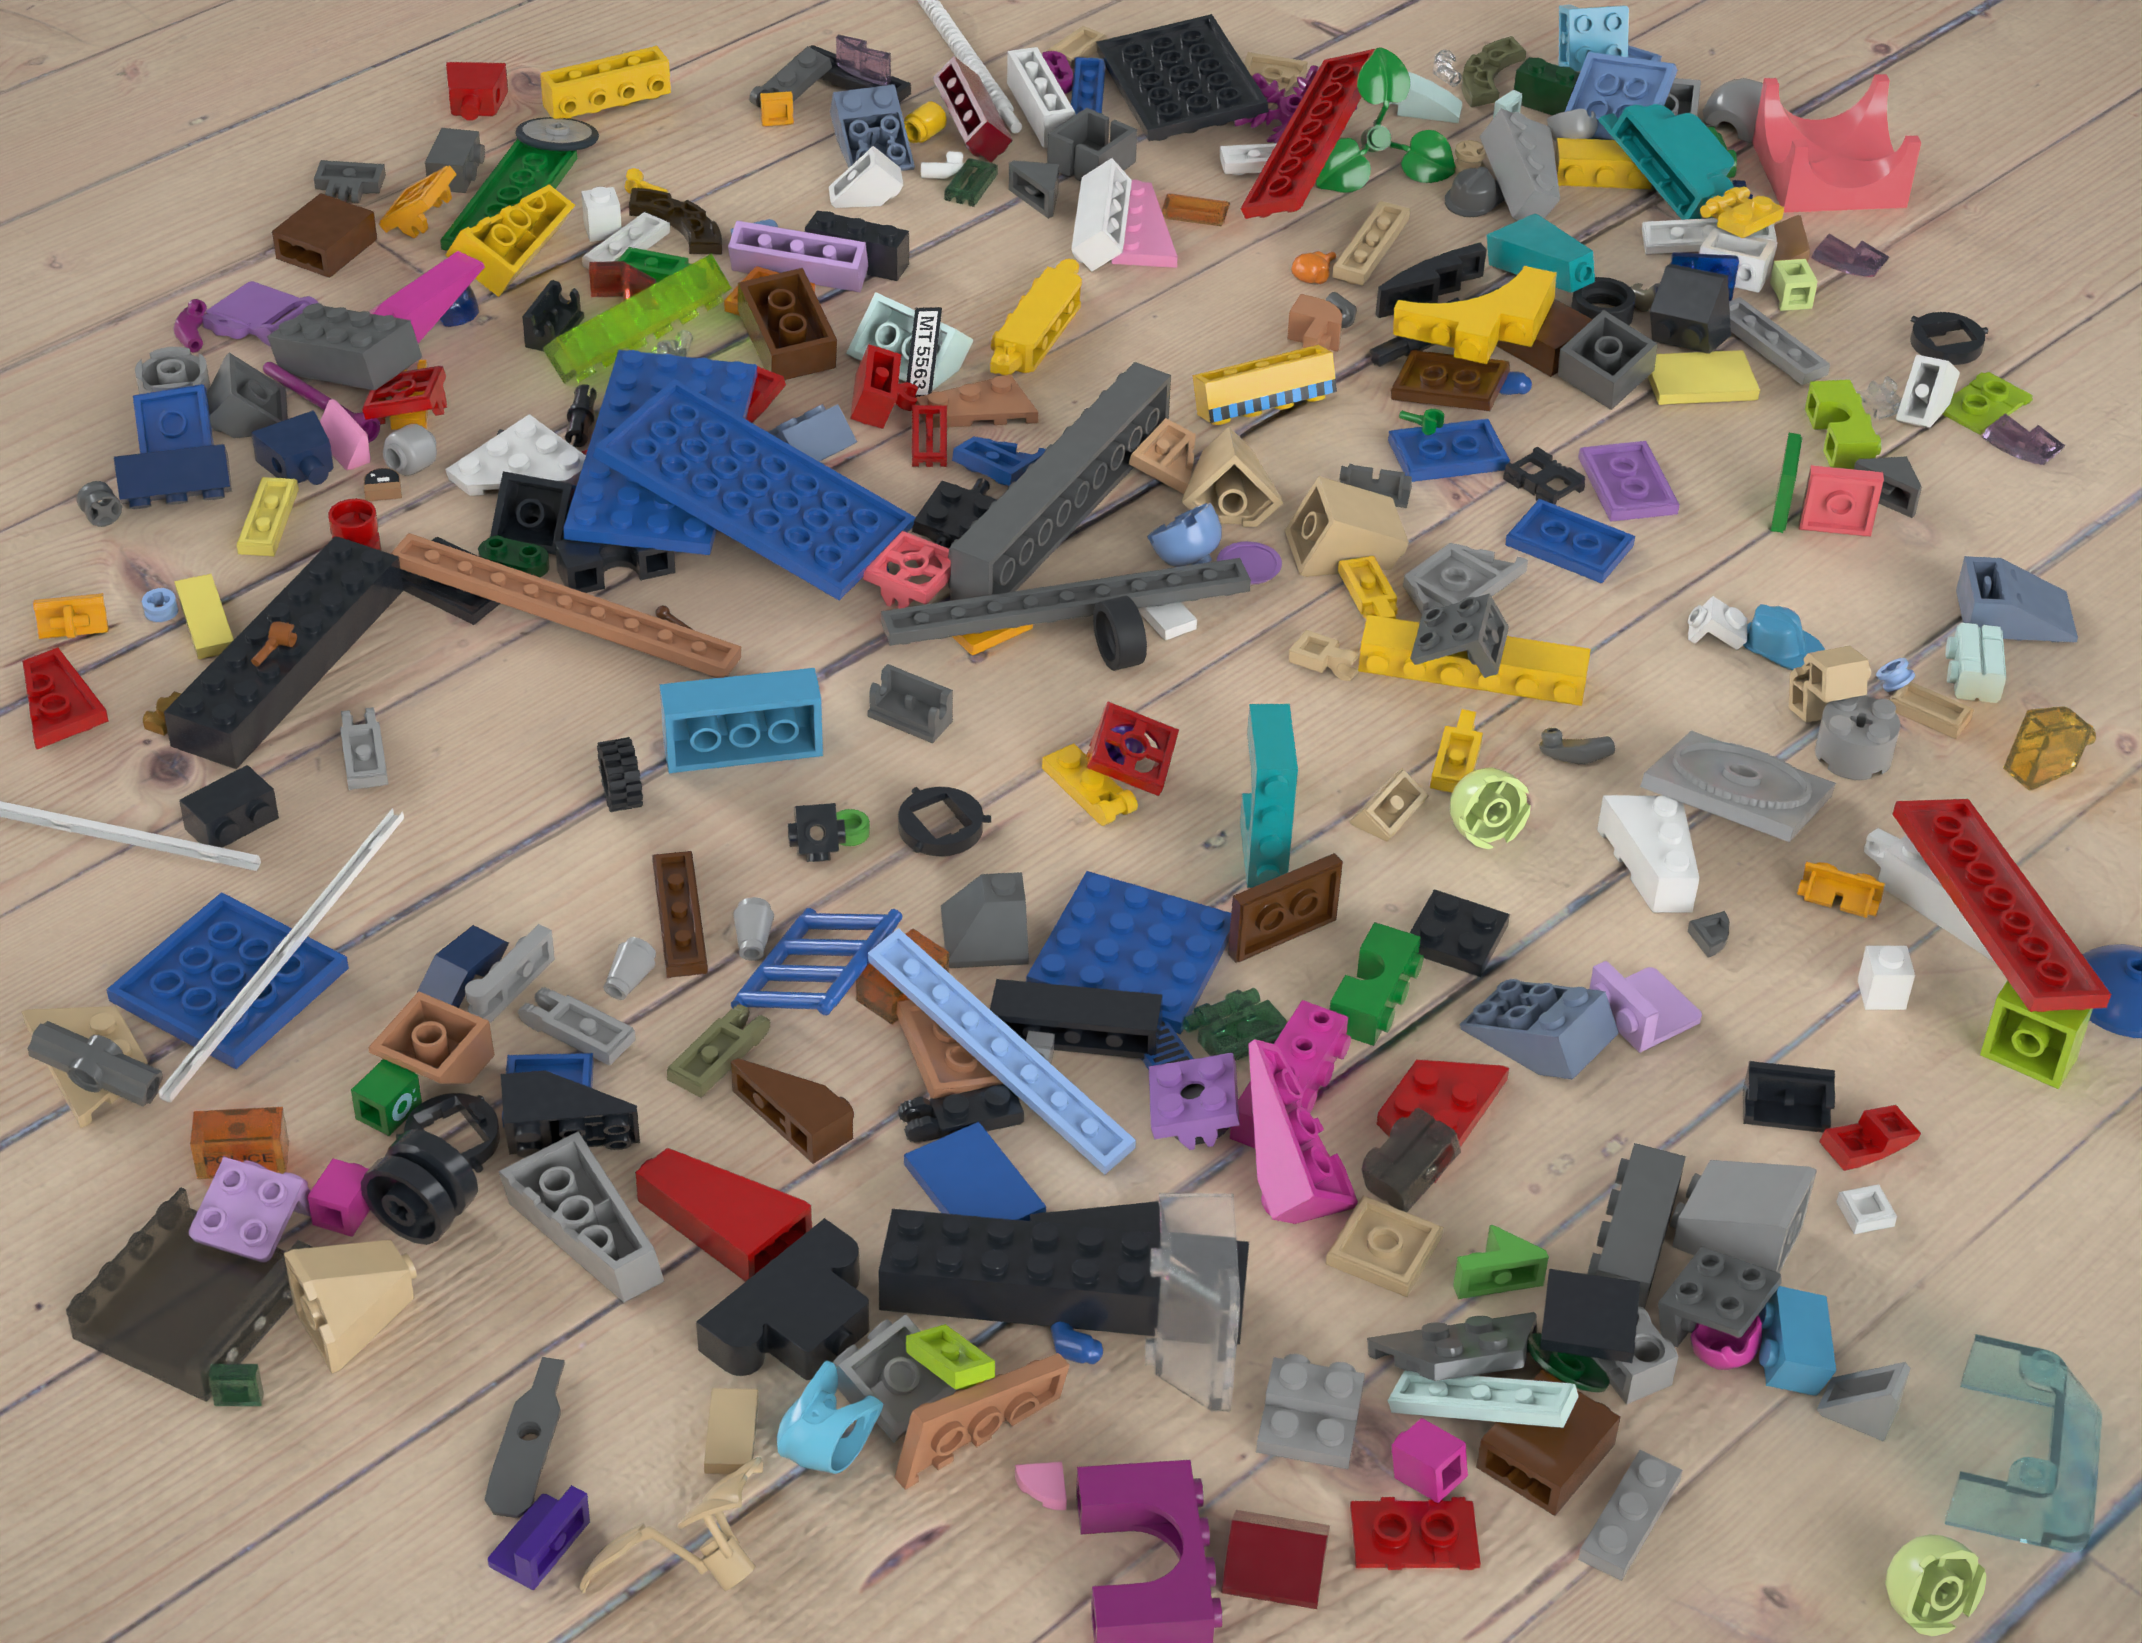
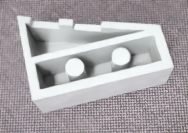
(1655, 846)

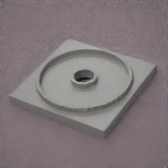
(1739, 785)

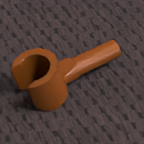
(279, 634)

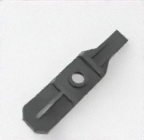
(521, 1461)

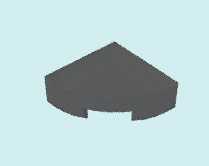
(1710, 932)

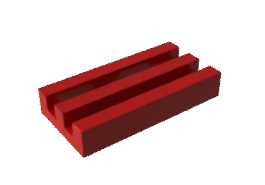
(929, 456)

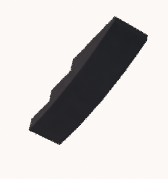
(1432, 278)

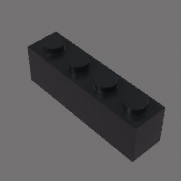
(1082, 1017)

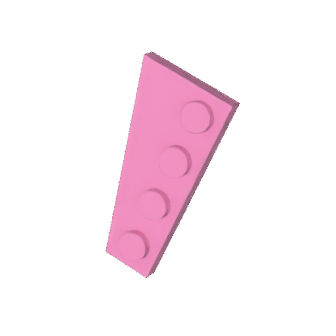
(1146, 233)

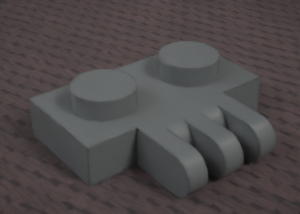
(349, 179)

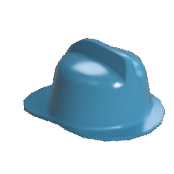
(1779, 636)

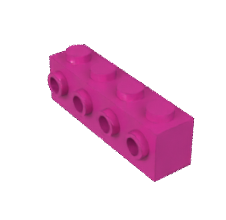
(1311, 1047)

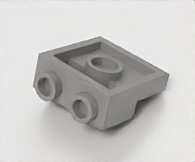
(889, 1375)
(1311, 1411)

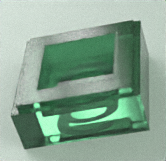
(236, 1384)

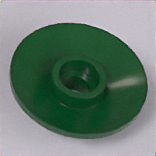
(1569, 1368)

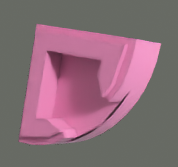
(1043, 1483)

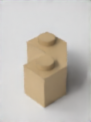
(1827, 678)

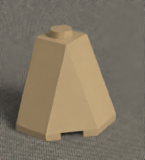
(1232, 482)
(348, 1294)

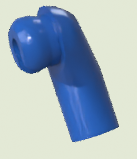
(1516, 383)
(1075, 1345)

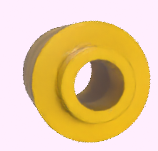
(925, 122)

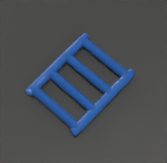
(841, 976)

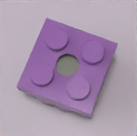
(1194, 1099)

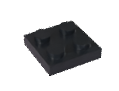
(1459, 932)

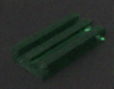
(977, 182)

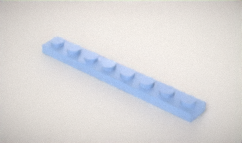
(1002, 1051)

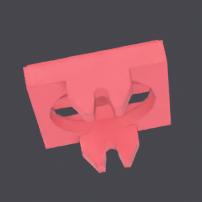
(930, 558)

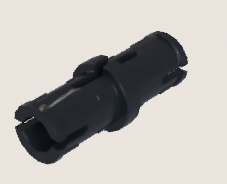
(580, 415)

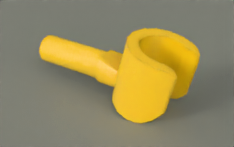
(637, 176)

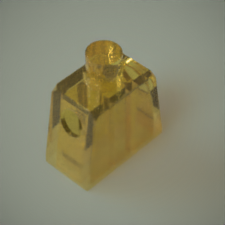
(2048, 746)

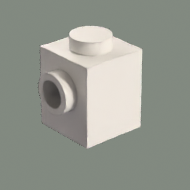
(601, 213)
(1886, 977)

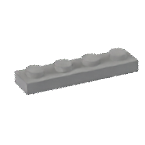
(1776, 343)

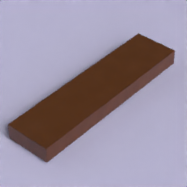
(679, 914)

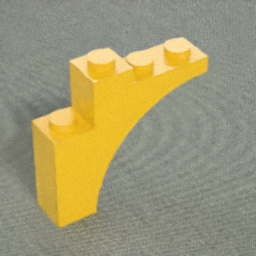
(1477, 324)

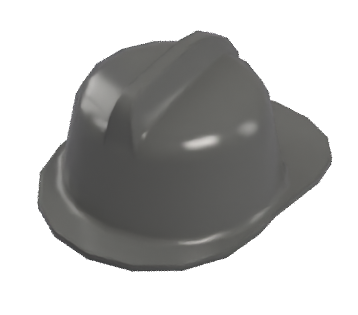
(1473, 193)

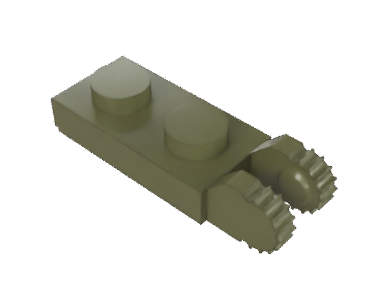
(715, 1049)

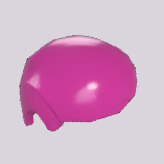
(1725, 1350)

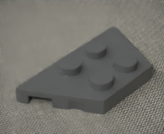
(1459, 1349)

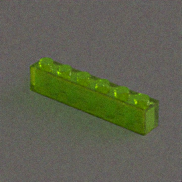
(638, 318)

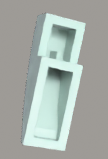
(1429, 102)

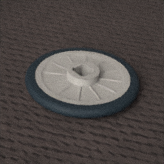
(557, 134)

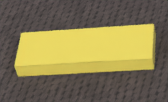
(267, 516)
(204, 615)

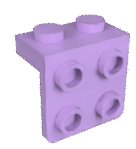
(1645, 1005)
(248, 1209)

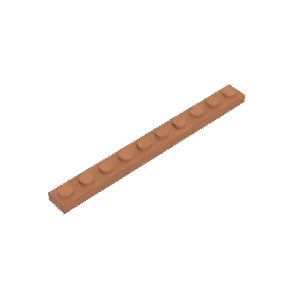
(567, 606)

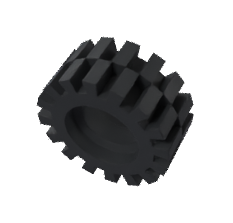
(620, 774)

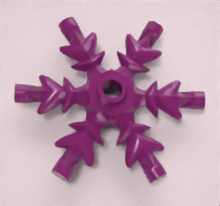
(1286, 105)

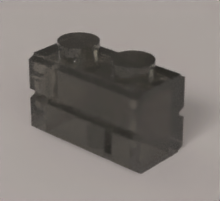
(1410, 1159)

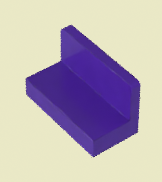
(541, 1537)

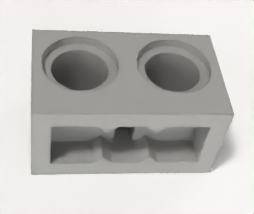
(1651, 1367)

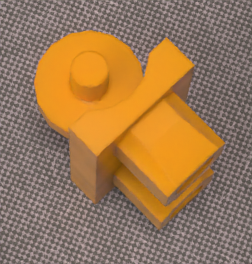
(71, 616)

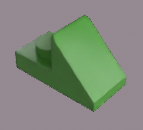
(1504, 1267)

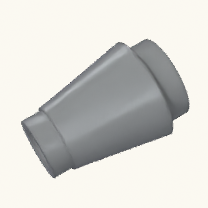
(753, 924)
(631, 964)

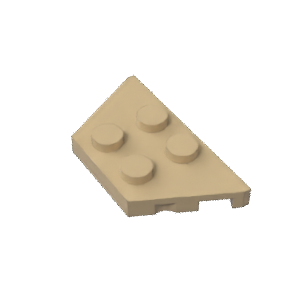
(86, 1022)

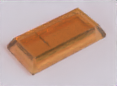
(1195, 209)

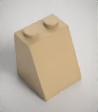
(1344, 524)

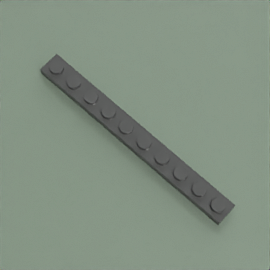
(1062, 601)

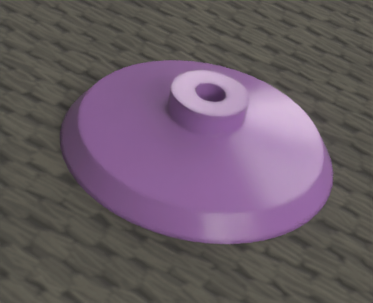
(1258, 559)

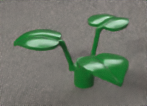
(1429, 155)

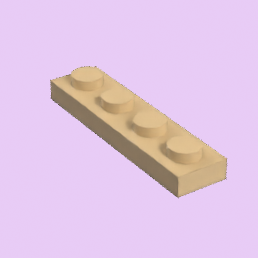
(1371, 243)

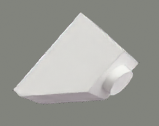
(867, 182)
(1927, 391)

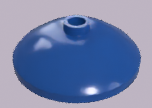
(2121, 972)

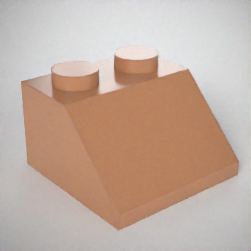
(436, 1041)

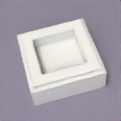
(1866, 1209)

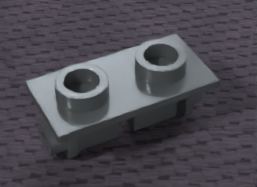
(1389, 484)

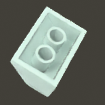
(891, 326)

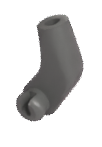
(1575, 750)

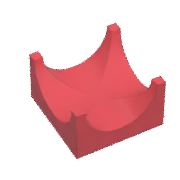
(1837, 159)

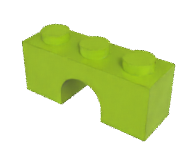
(1849, 428)

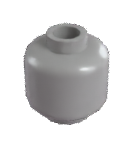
(409, 449)

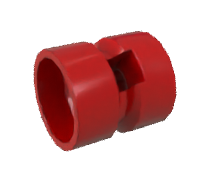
(355, 521)

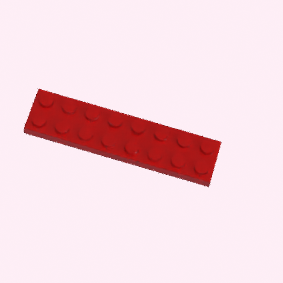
(1308, 138)
(2001, 906)

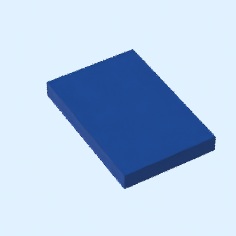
(1450, 451)
(1570, 540)
(972, 1177)

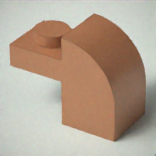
(1315, 323)

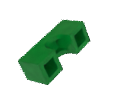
(1386, 965)

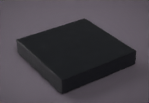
(1590, 1315)

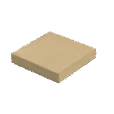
(1384, 1246)

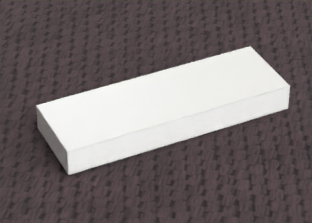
(639, 234)

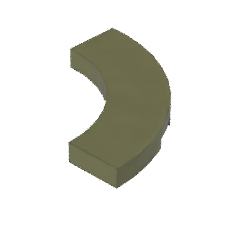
(1482, 68)

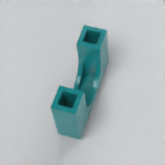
(1269, 809)

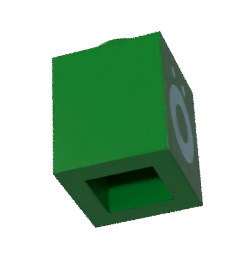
(386, 1097)

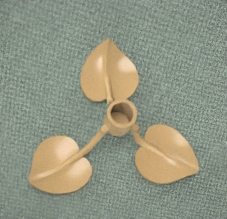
(721, 1552)

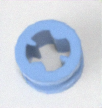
(156, 597)
(1895, 674)

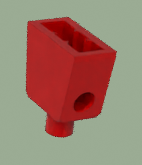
(476, 88)

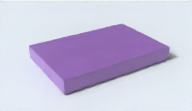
(1628, 481)

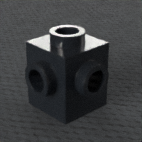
(821, 816)

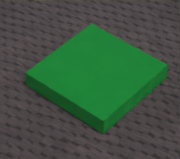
(1786, 482)

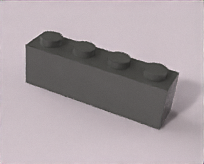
(1639, 1217)

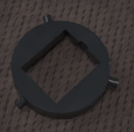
(1938, 324)
(964, 807)
(474, 1109)

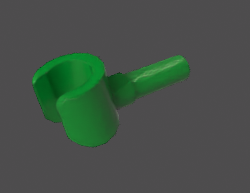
(1431, 419)

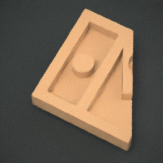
(1167, 455)

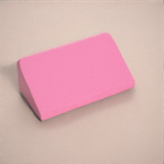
(346, 437)

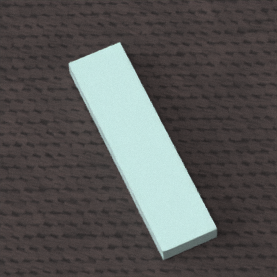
(1485, 1399)

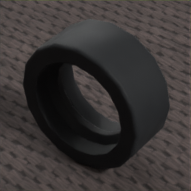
(1608, 292)
(1120, 632)

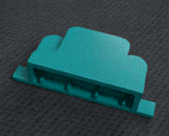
(1674, 155)

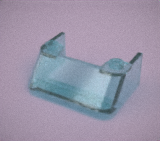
(2042, 1500)

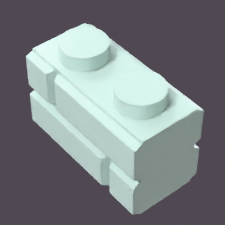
(1977, 662)

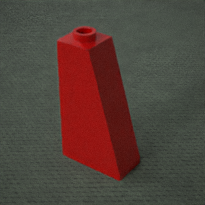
(721, 1211)

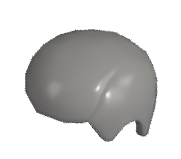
(1573, 124)

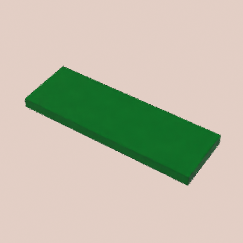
(515, 177)

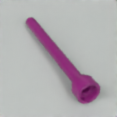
(370, 426)

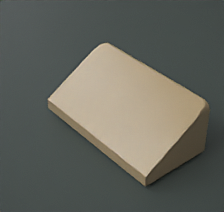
(1390, 806)

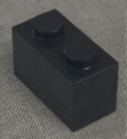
(229, 808)

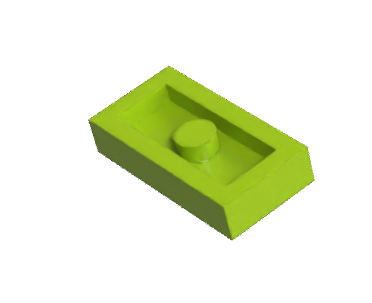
(950, 1357)

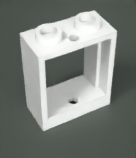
(1754, 256)

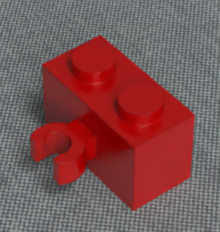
(878, 388)

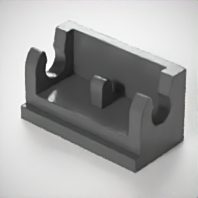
(911, 704)

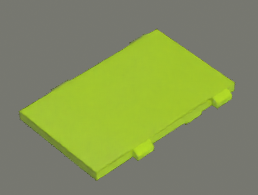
(1985, 402)

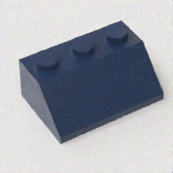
(173, 475)

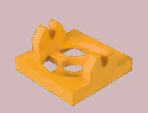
(416, 199)

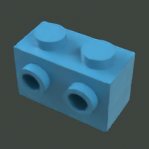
(1797, 1341)

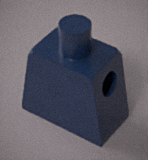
(295, 449)

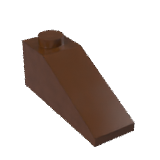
(795, 1107)

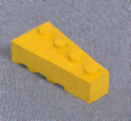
(513, 236)

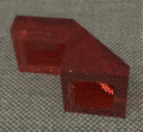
(617, 279)

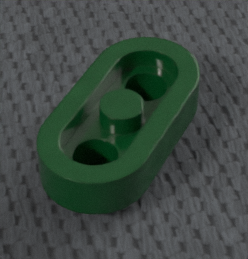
(516, 555)

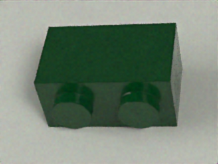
(1545, 85)

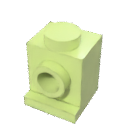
(1793, 284)

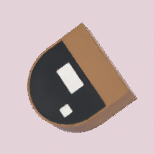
(382, 485)

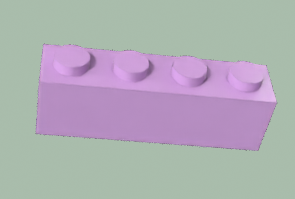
(824, 258)

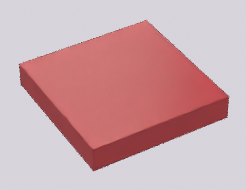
(1841, 500)

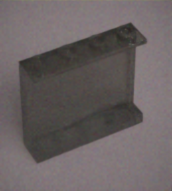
(180, 1303)

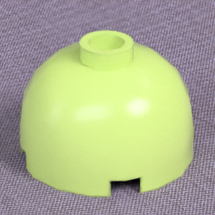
(1489, 806)
(1934, 1583)

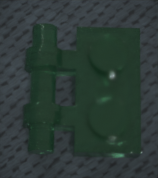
(1236, 1031)

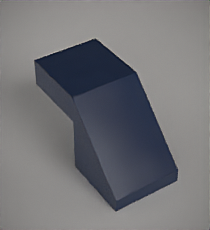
(458, 963)

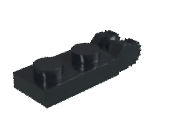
(935, 1118)

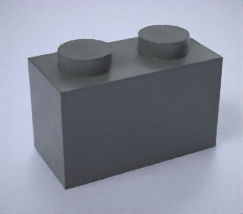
(461, 151)

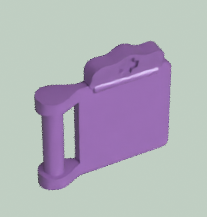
(253, 311)

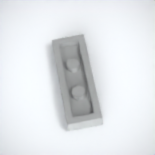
(1630, 1515)

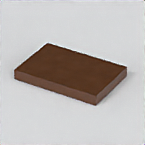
(1449, 381)
(1284, 908)

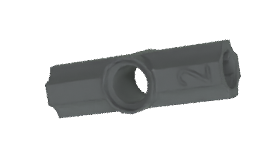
(95, 1063)

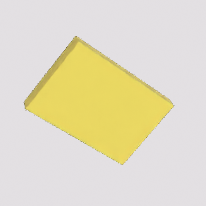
(1703, 378)

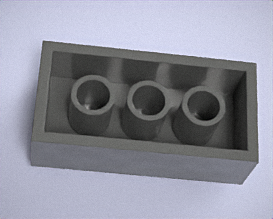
(345, 346)

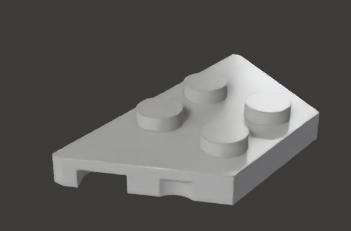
(1458, 574)

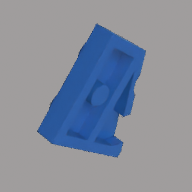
(994, 459)

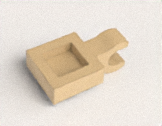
(1319, 652)

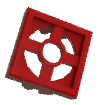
(418, 380)
(1160, 733)

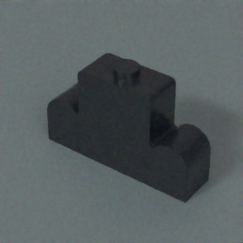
(794, 1308)

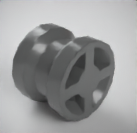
(103, 512)

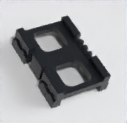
(1537, 482)

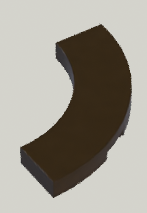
(687, 217)

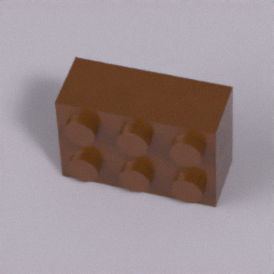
(787, 324)

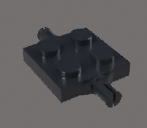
(952, 511)

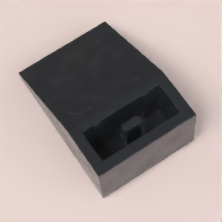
(548, 1108)

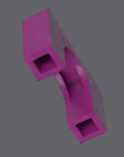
(1164, 1503)

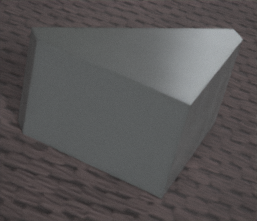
(1035, 184)
(1900, 484)

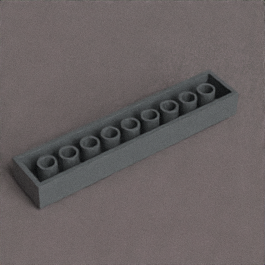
(1059, 487)

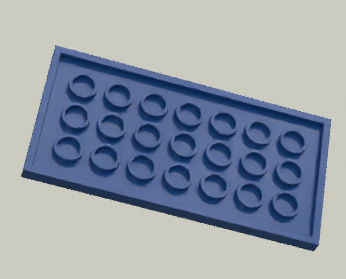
(754, 488)
(619, 510)

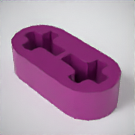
(1060, 68)

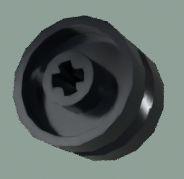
(419, 1186)

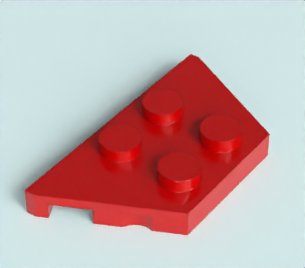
(1447, 1091)

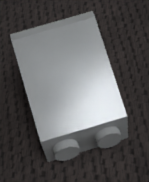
(1745, 1211)

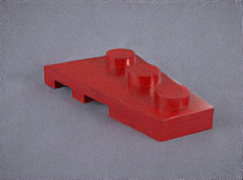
(59, 699)

